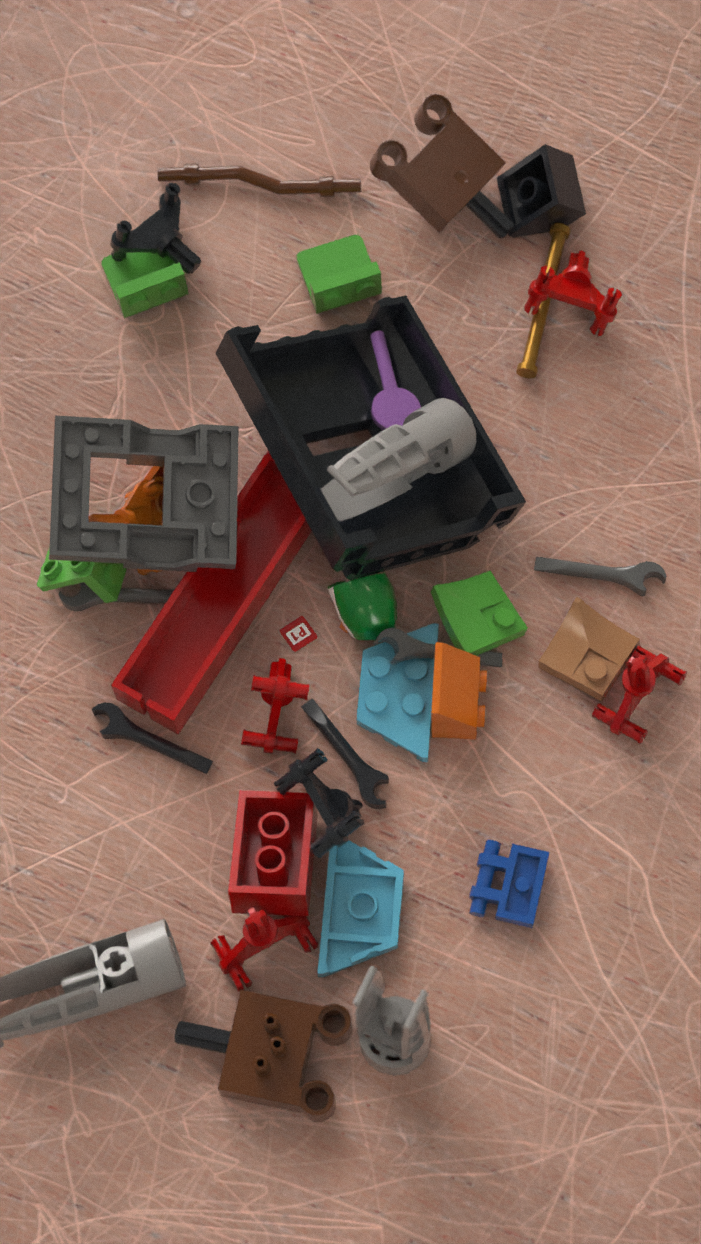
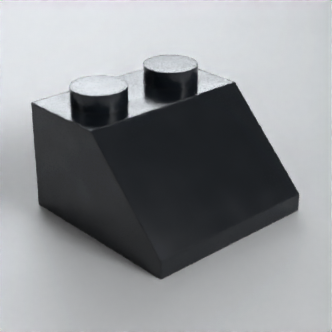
(541, 192)

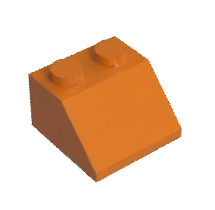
(456, 693)

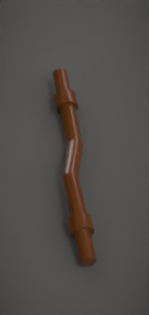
(194, 174)

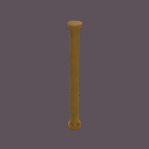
(528, 368)

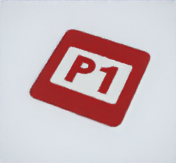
(298, 634)

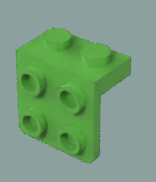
(339, 273)
(144, 281)
(101, 577)

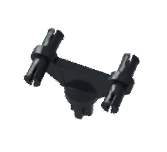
(157, 234)
(334, 805)

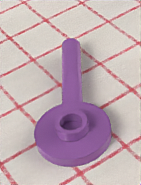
(391, 403)

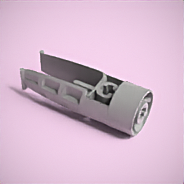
(384, 465)
(94, 979)
(394, 1026)

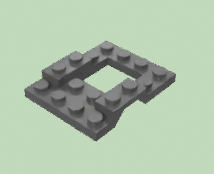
(197, 495)

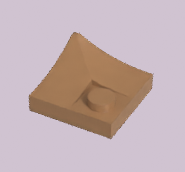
(588, 651)

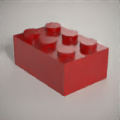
(273, 853)

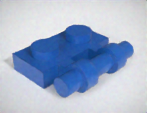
(521, 884)

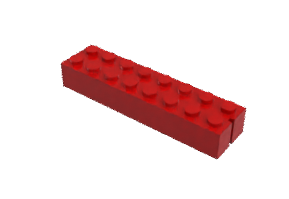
(214, 606)

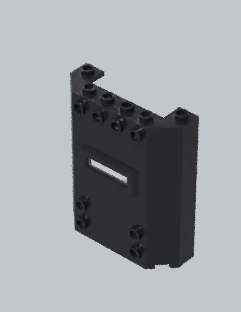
(325, 389)

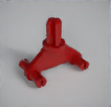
(574, 288)
(638, 681)
(277, 692)
(260, 933)

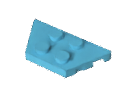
(398, 696)
(359, 908)

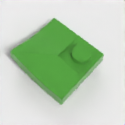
(477, 613)

